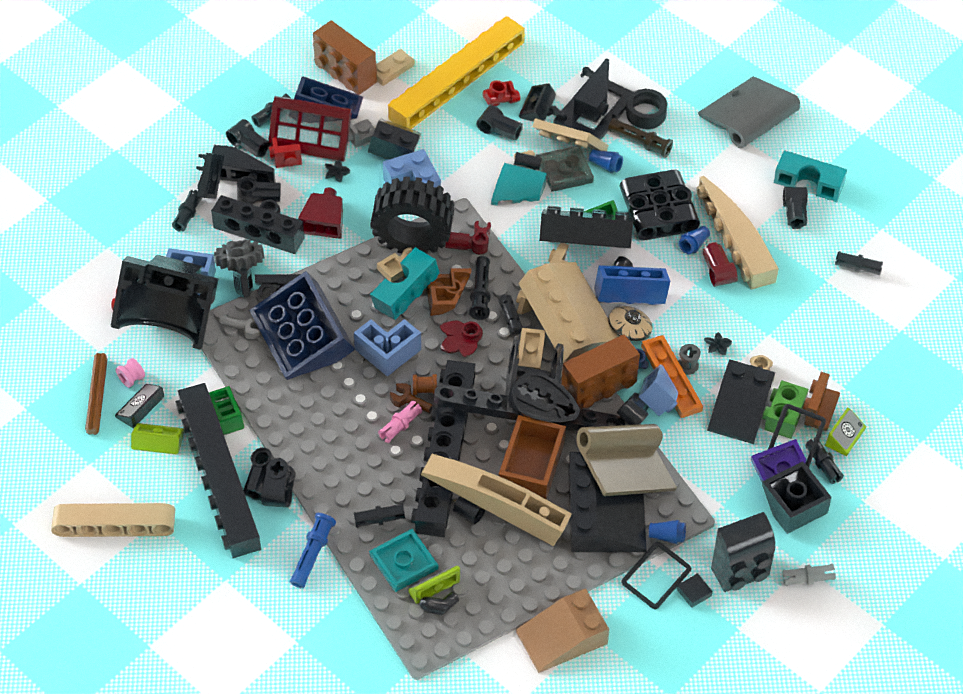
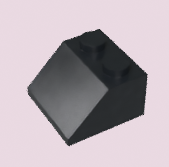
(393, 140)
(796, 497)

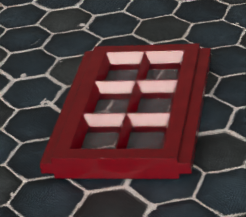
(315, 126)

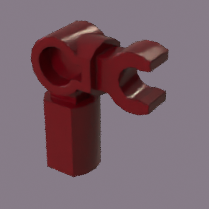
(477, 243)

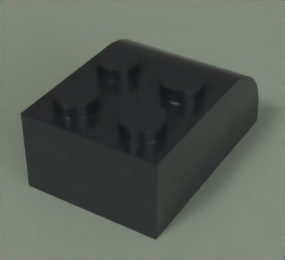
(743, 552)

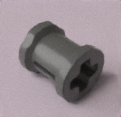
(693, 358)

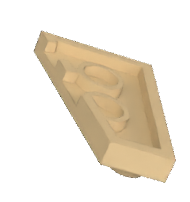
(568, 135)

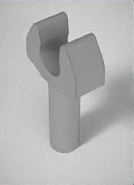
(247, 326)

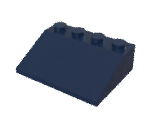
(301, 327)

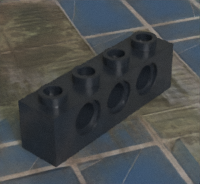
(258, 224)

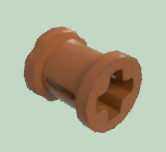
(424, 384)

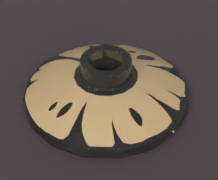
(630, 322)

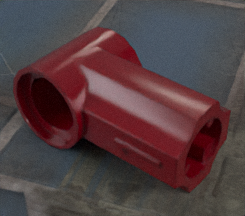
(720, 270)

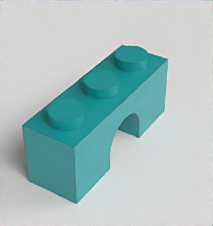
(796, 167)
(395, 298)

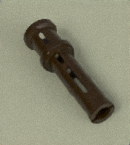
(649, 143)

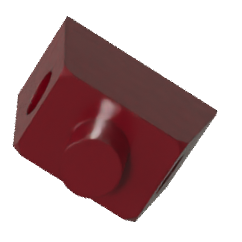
(323, 214)

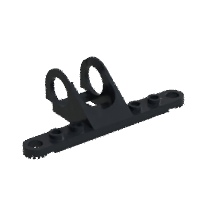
(500, 405)

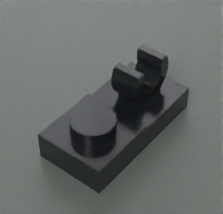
(210, 175)
(268, 280)

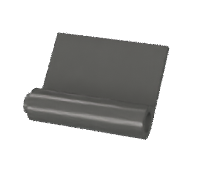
(751, 110)

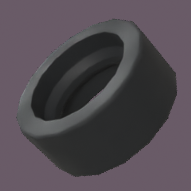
(642, 120)

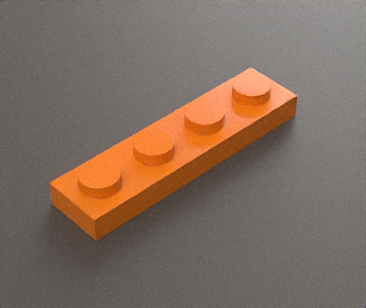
(659, 352)

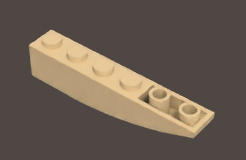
(738, 235)
(499, 497)

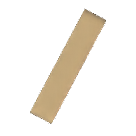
(113, 520)

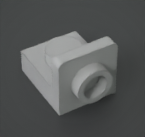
(361, 133)

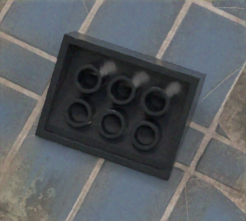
(602, 521)

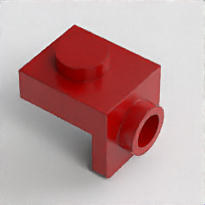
(285, 155)

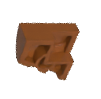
(446, 290)

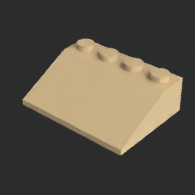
(567, 308)

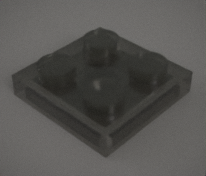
(566, 168)

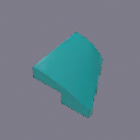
(518, 184)

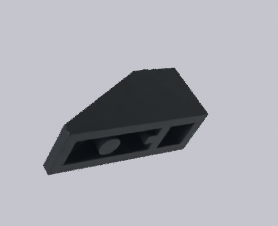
(592, 98)
(240, 164)

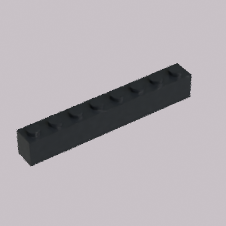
(218, 470)

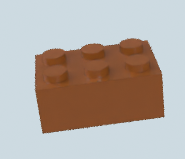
(344, 57)
(601, 371)
(533, 454)

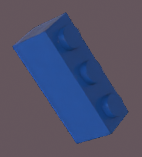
(632, 285)

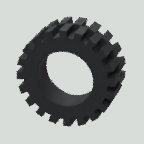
(412, 199)

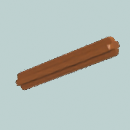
(96, 393)

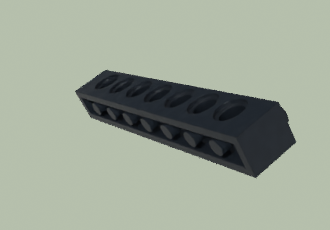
(435, 520)

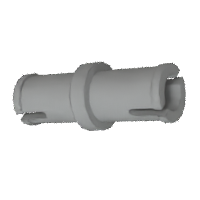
(809, 574)

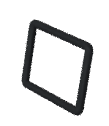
(804, 412)
(641, 561)

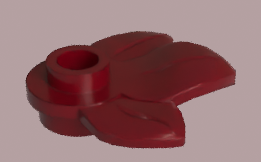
(460, 337)

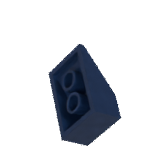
(322, 93)

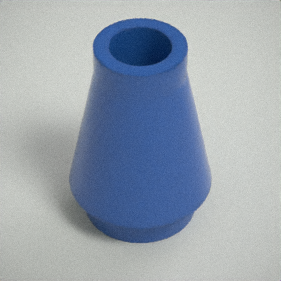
(607, 160)
(693, 240)
(668, 531)

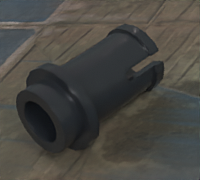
(527, 161)

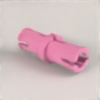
(400, 421)

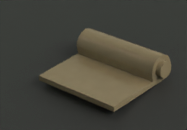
(625, 458)

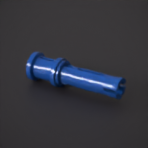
(315, 541)

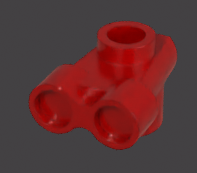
(501, 92)

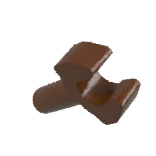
(407, 397)

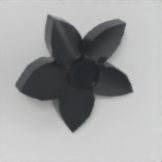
(336, 170)
(718, 343)

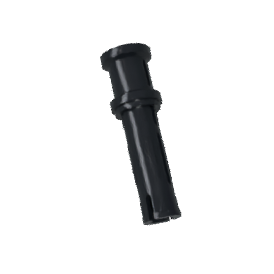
(480, 295)

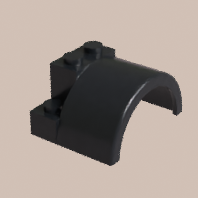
(164, 295)

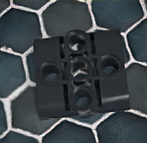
(659, 204)

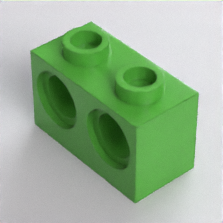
(785, 394)

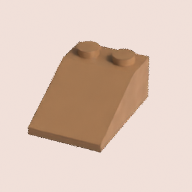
(564, 631)

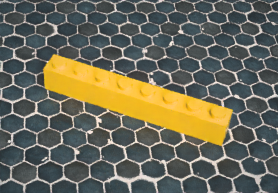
(456, 73)

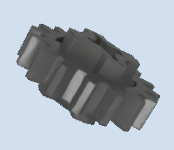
(239, 255)

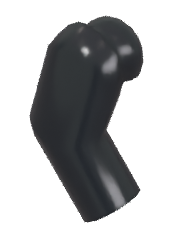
(438, 606)

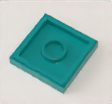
(403, 560)

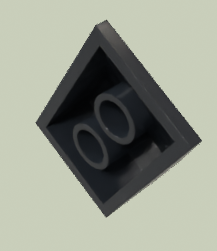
(741, 401)

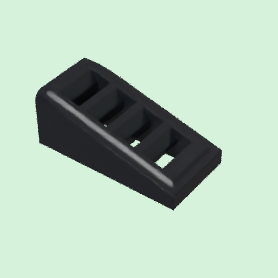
(243, 282)

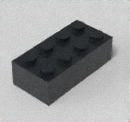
(586, 228)

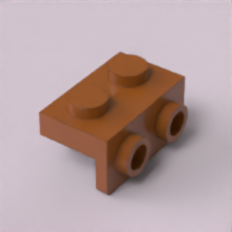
(822, 401)

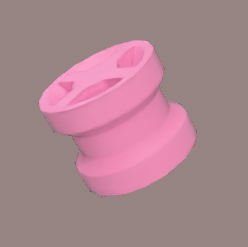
(130, 372)

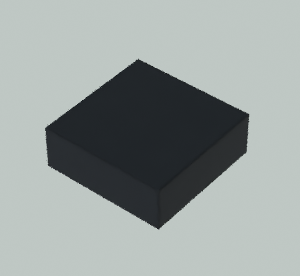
(694, 590)

